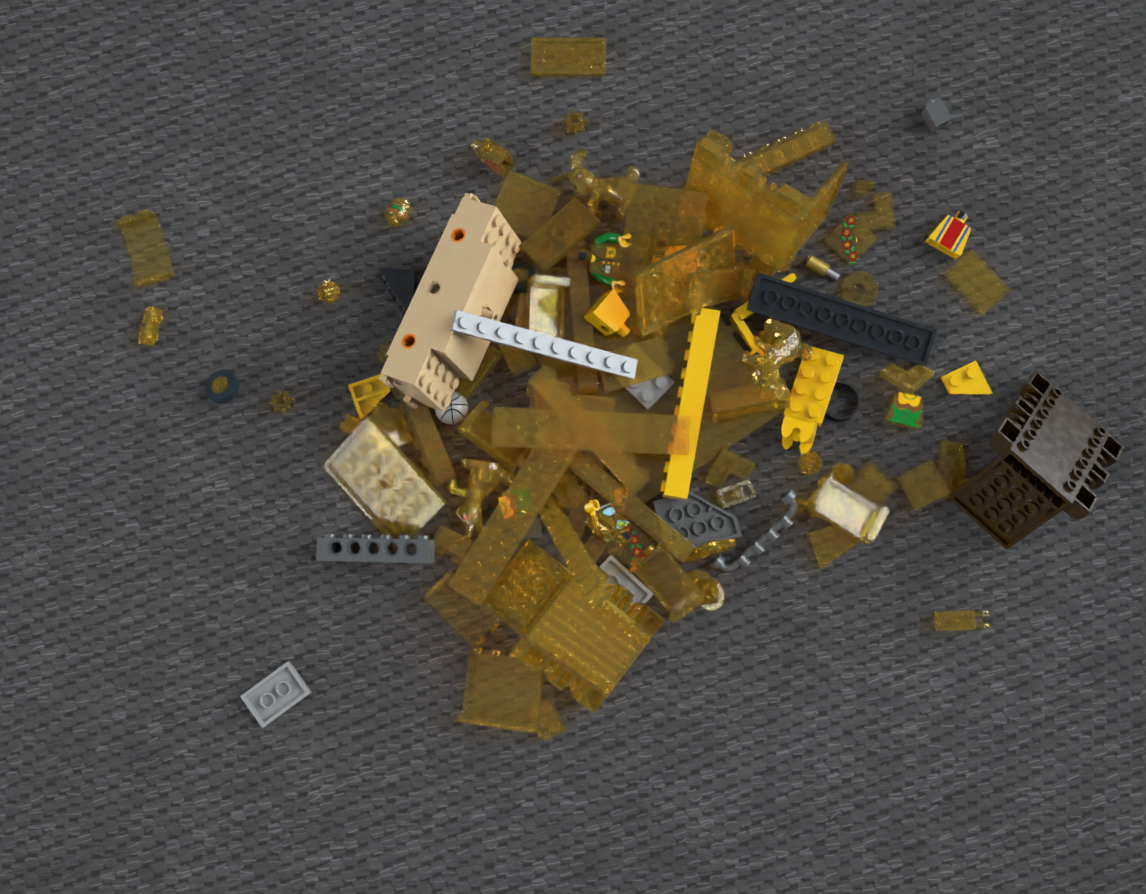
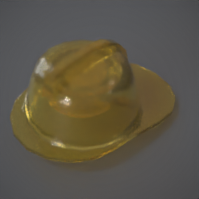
(711, 587)

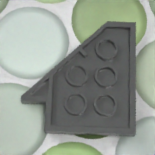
(697, 519)

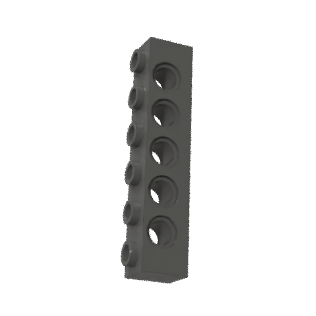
(327, 549)

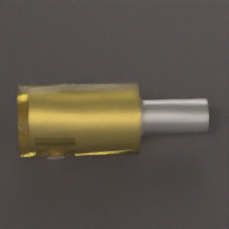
(820, 267)

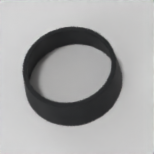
(841, 419)

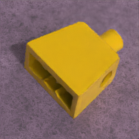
(609, 314)

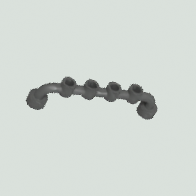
(756, 545)

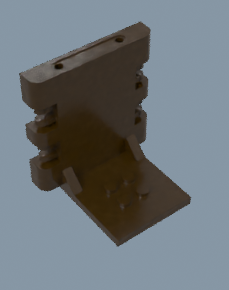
(1044, 465)

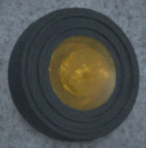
(522, 271)
(222, 386)

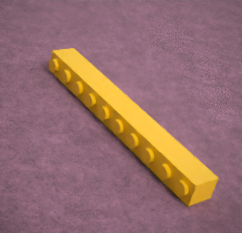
(692, 400)

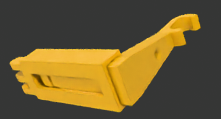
(741, 314)

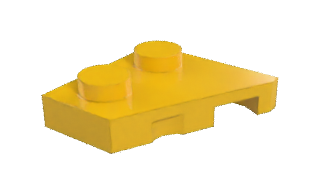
(967, 381)
(367, 394)

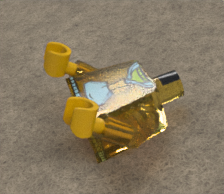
(607, 521)

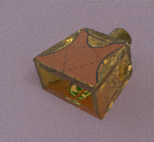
(494, 156)

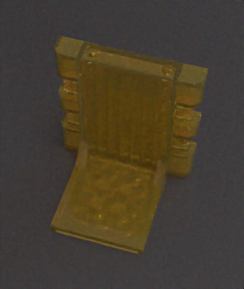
(766, 219)
(564, 632)

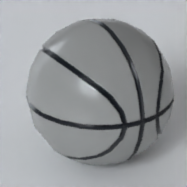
(455, 411)

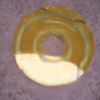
(860, 278)

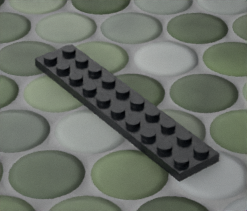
(841, 319)

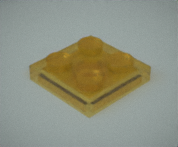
(923, 485)

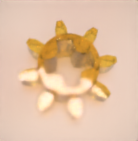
(576, 126)
(328, 291)
(283, 407)
(810, 463)
(843, 474)

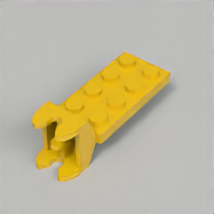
(810, 398)

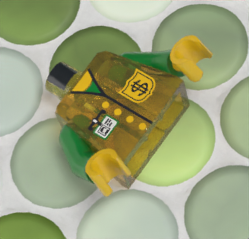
(605, 258)

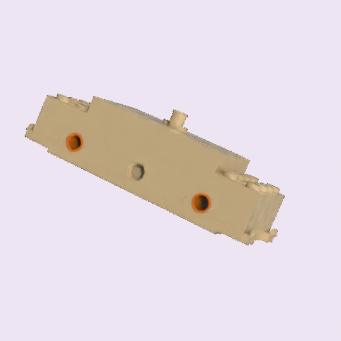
(465, 274)

